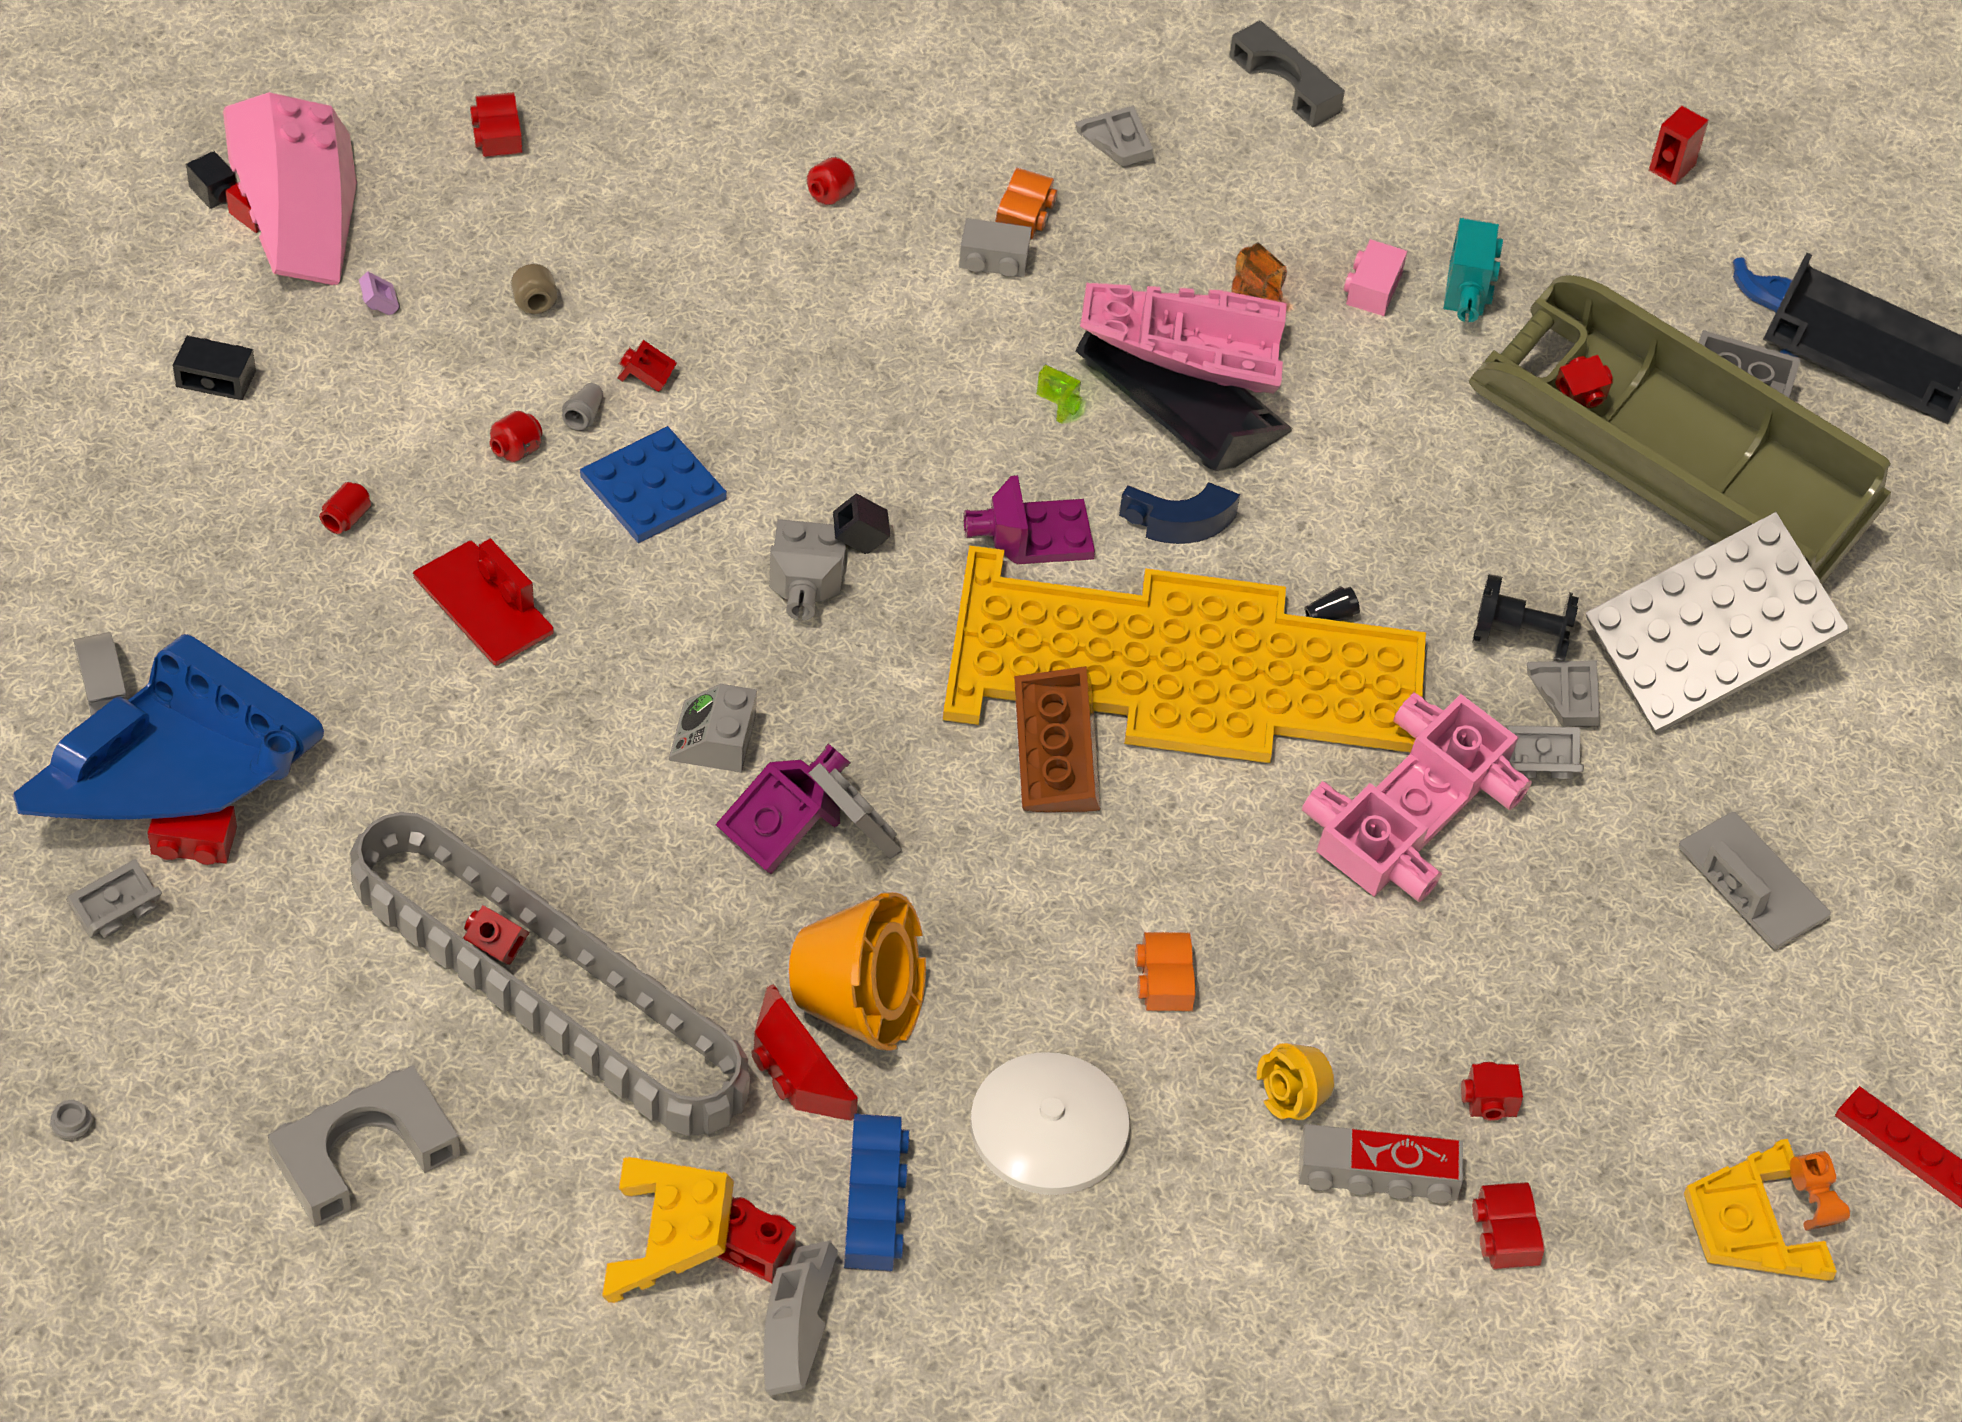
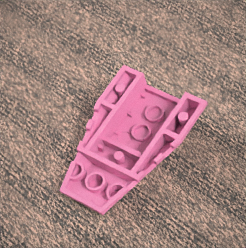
(298, 181)
(1205, 336)

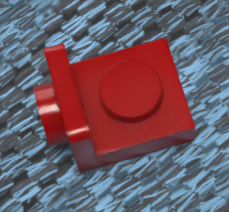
(647, 365)

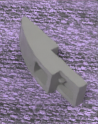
(792, 1317)

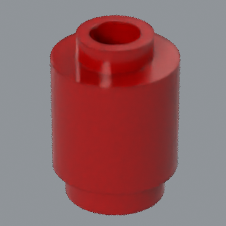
(345, 507)

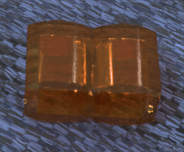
(1259, 274)

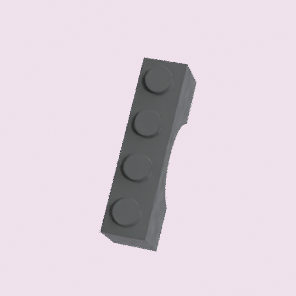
(1264, 51)

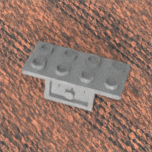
(1754, 880)

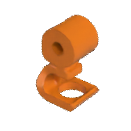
(1815, 1175)

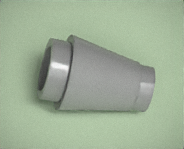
(582, 407)

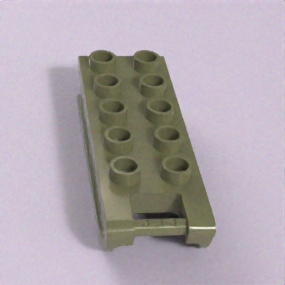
(1690, 427)

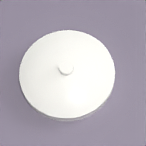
(1049, 1123)

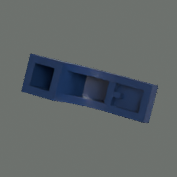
(1181, 520)

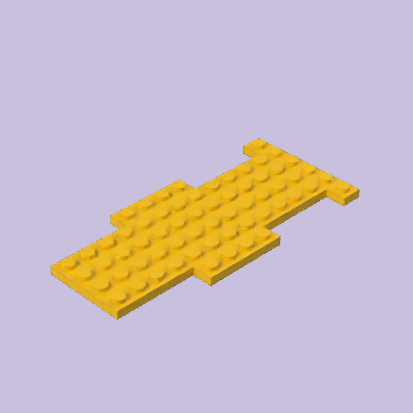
(1188, 660)

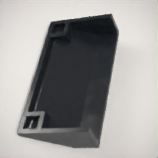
(1870, 342)
(1211, 419)

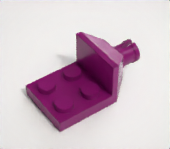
(1033, 529)
(781, 808)

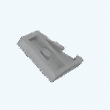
(1118, 135)
(1568, 690)

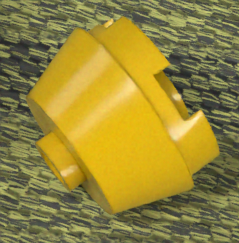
(1295, 1080)

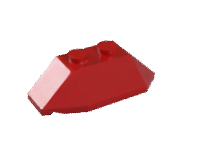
(798, 1063)

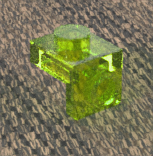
(1060, 389)

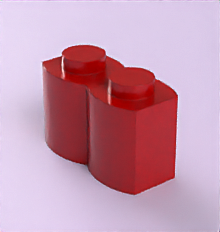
(498, 124)
(1509, 1225)

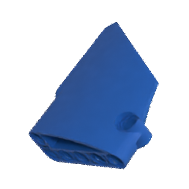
(176, 747)

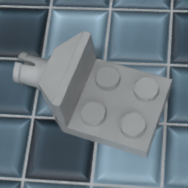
(806, 565)

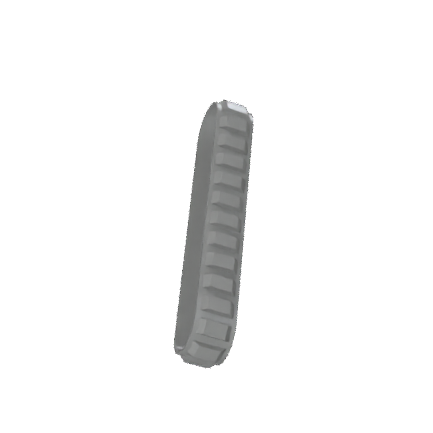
(679, 1113)

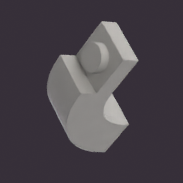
(99, 669)

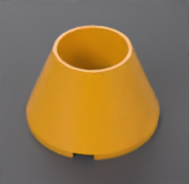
(862, 970)

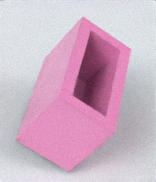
(1375, 277)

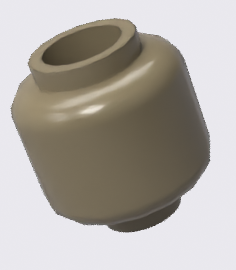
(534, 288)

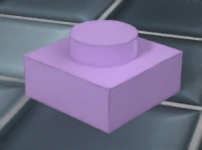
(378, 293)

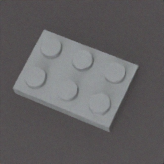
(857, 809)

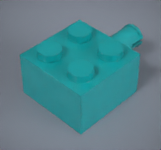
(1473, 268)

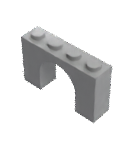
(394, 1103)

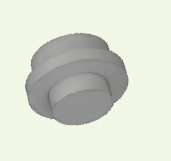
(71, 1119)

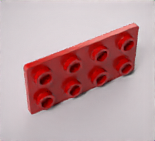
(486, 599)

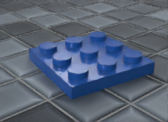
(653, 484)

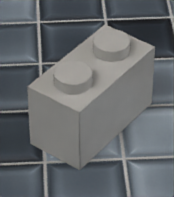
(995, 247)

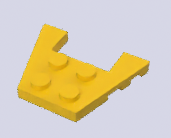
(685, 1223)
(1739, 1223)

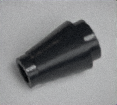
(1336, 605)

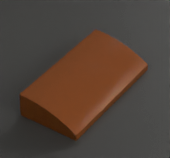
(1057, 741)

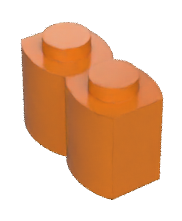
(1027, 200)
(1167, 971)

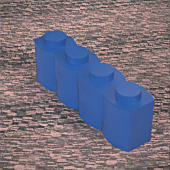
(874, 1192)

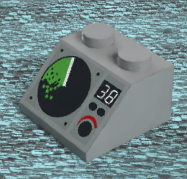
(716, 728)

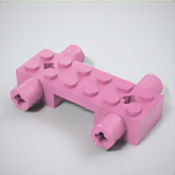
(1387, 825)

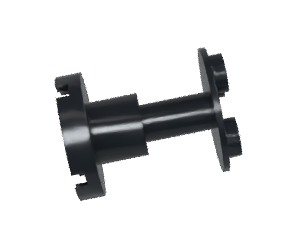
(1510, 615)

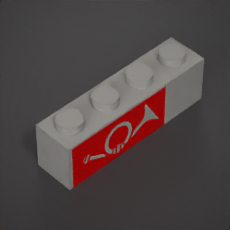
(1381, 1163)

